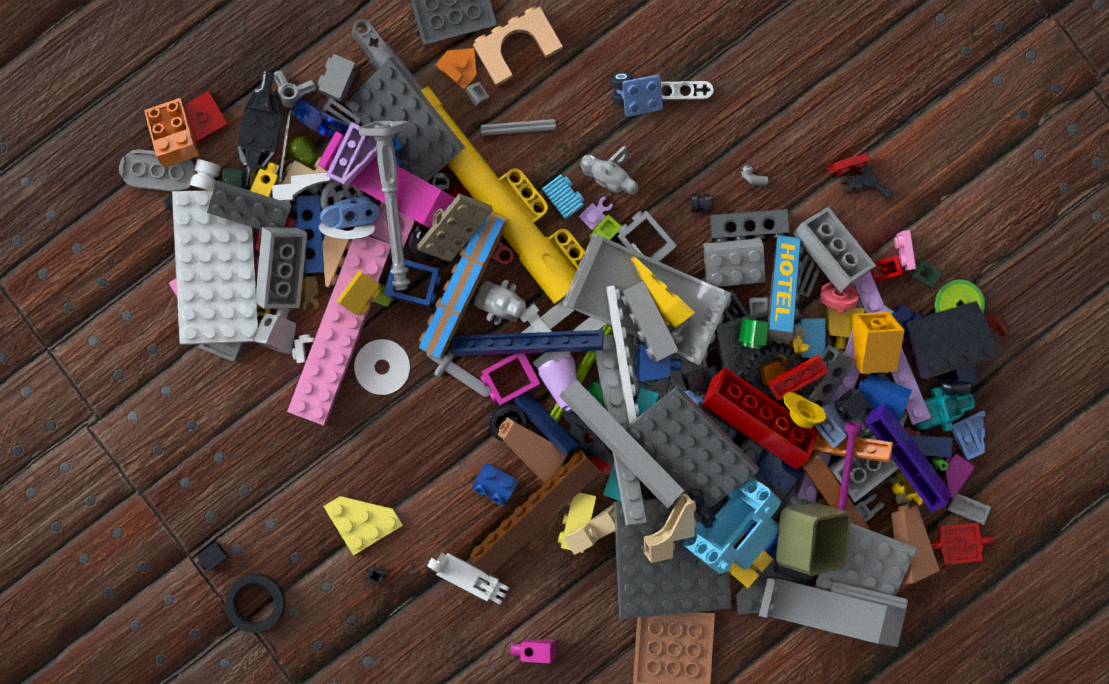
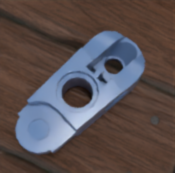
(359, 214)

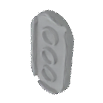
(144, 171)

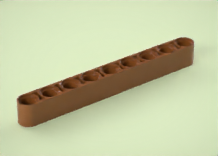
(830, 490)

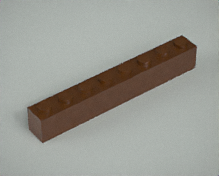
(535, 512)

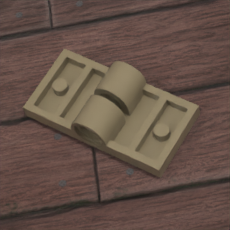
(454, 227)

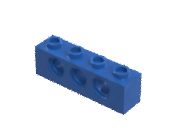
(313, 204)

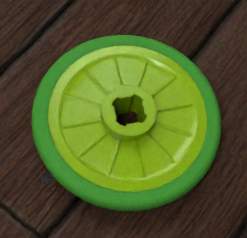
(955, 291)

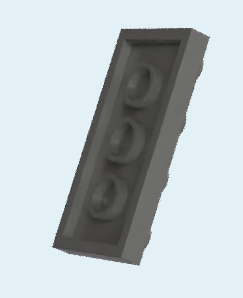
(247, 207)

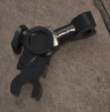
(866, 180)
(697, 496)

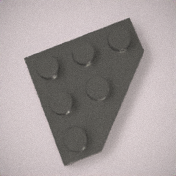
(750, 599)

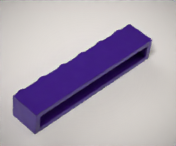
(909, 458)

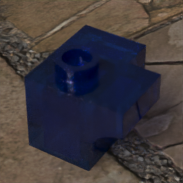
(903, 314)

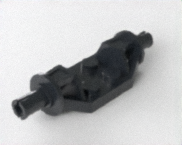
(259, 129)

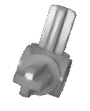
(286, 88)

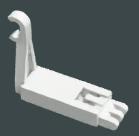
(466, 576)

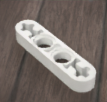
(676, 95)

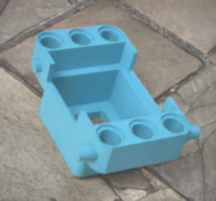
(747, 504)

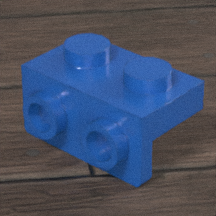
(494, 484)

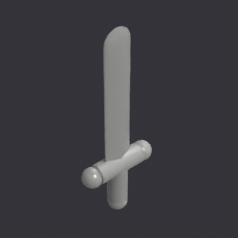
(447, 365)

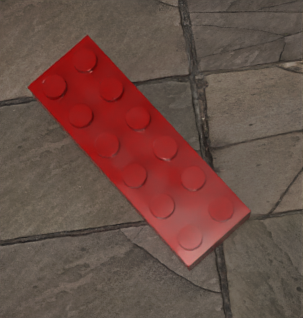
(759, 418)

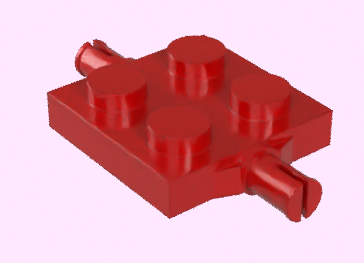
(961, 543)

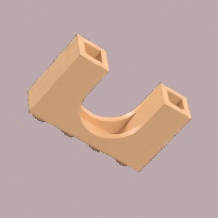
(532, 23)

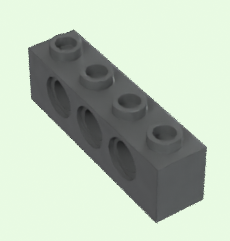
(778, 217)
(824, 388)

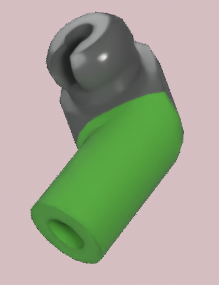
(938, 463)

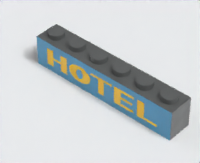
(783, 289)

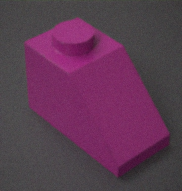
(956, 473)

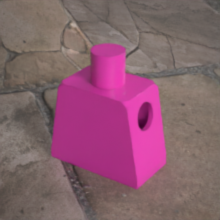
(543, 650)

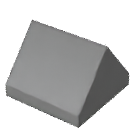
(476, 93)

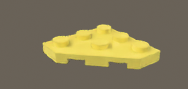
(361, 522)

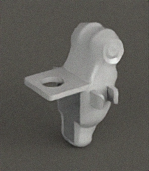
(608, 173)
(499, 301)

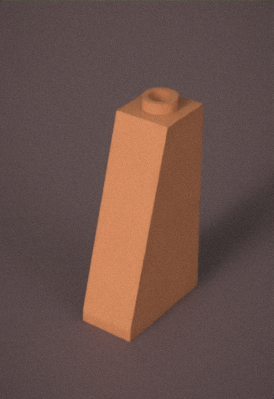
(532, 449)
(910, 529)

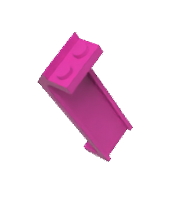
(414, 197)

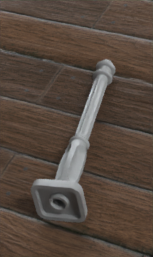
(384, 132)

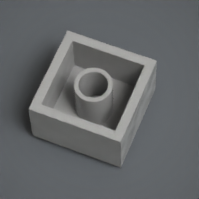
(337, 78)

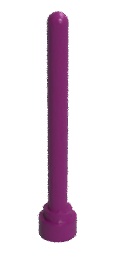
(853, 430)

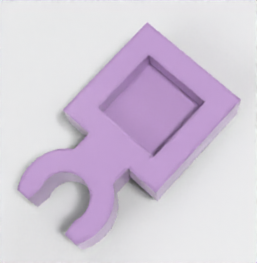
(594, 215)

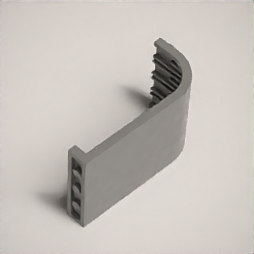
(610, 264)

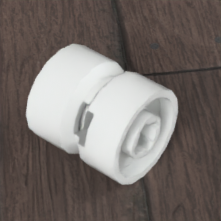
(205, 175)

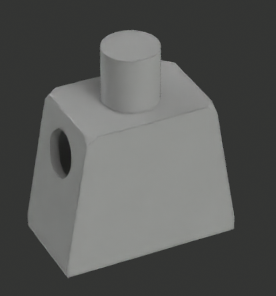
(276, 331)

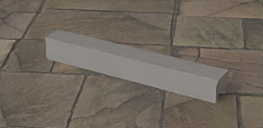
(621, 443)

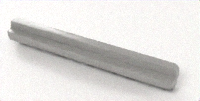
(518, 127)
(869, 595)

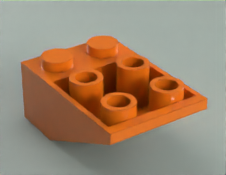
(171, 133)

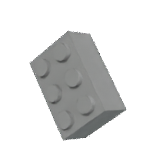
(734, 262)

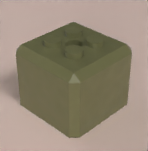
(813, 538)

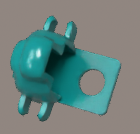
(945, 409)

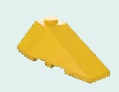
(670, 306)

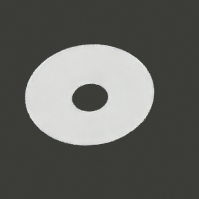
(358, 231)
(394, 378)

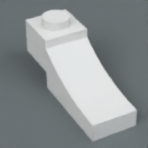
(299, 183)

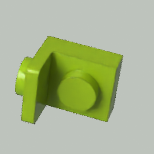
(607, 228)

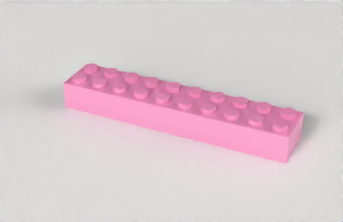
(337, 335)

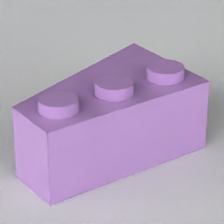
(352, 156)

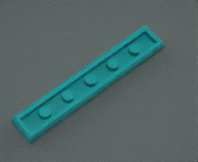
(645, 400)

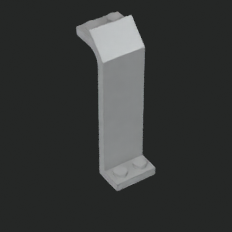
(832, 612)

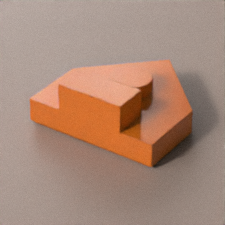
(459, 66)

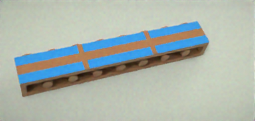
(462, 285)

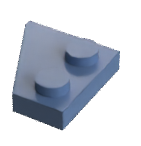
(970, 435)

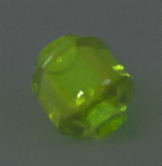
(302, 149)

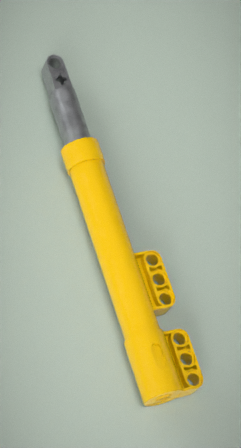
(542, 256)

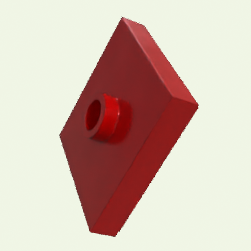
(204, 116)

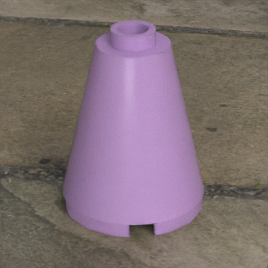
(558, 377)

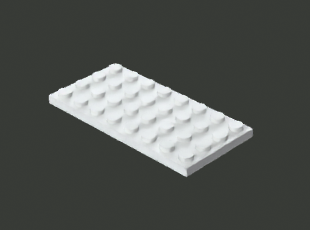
(212, 273)

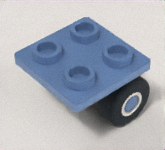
(638, 94)

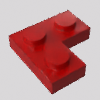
(844, 166)

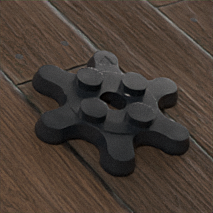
(591, 448)

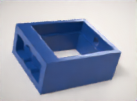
(430, 298)

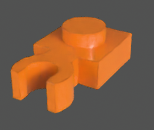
(773, 370)

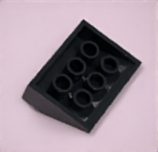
(951, 340)

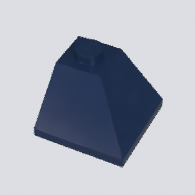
(777, 472)

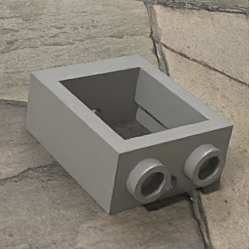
(638, 218)

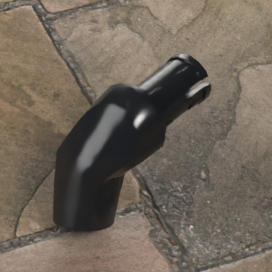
(951, 387)

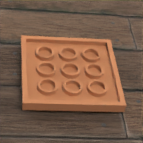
(674, 649)

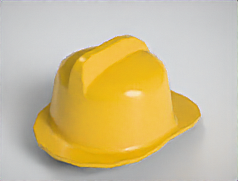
(803, 411)

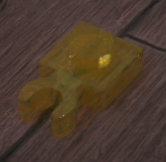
(309, 290)

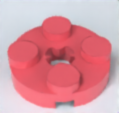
(838, 301)

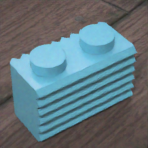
(563, 197)

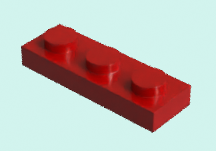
(798, 377)

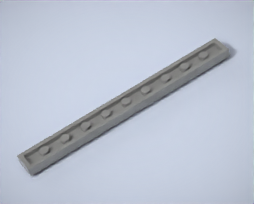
(615, 406)

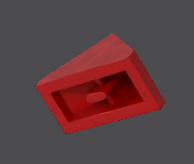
(886, 269)

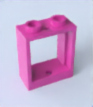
(528, 369)

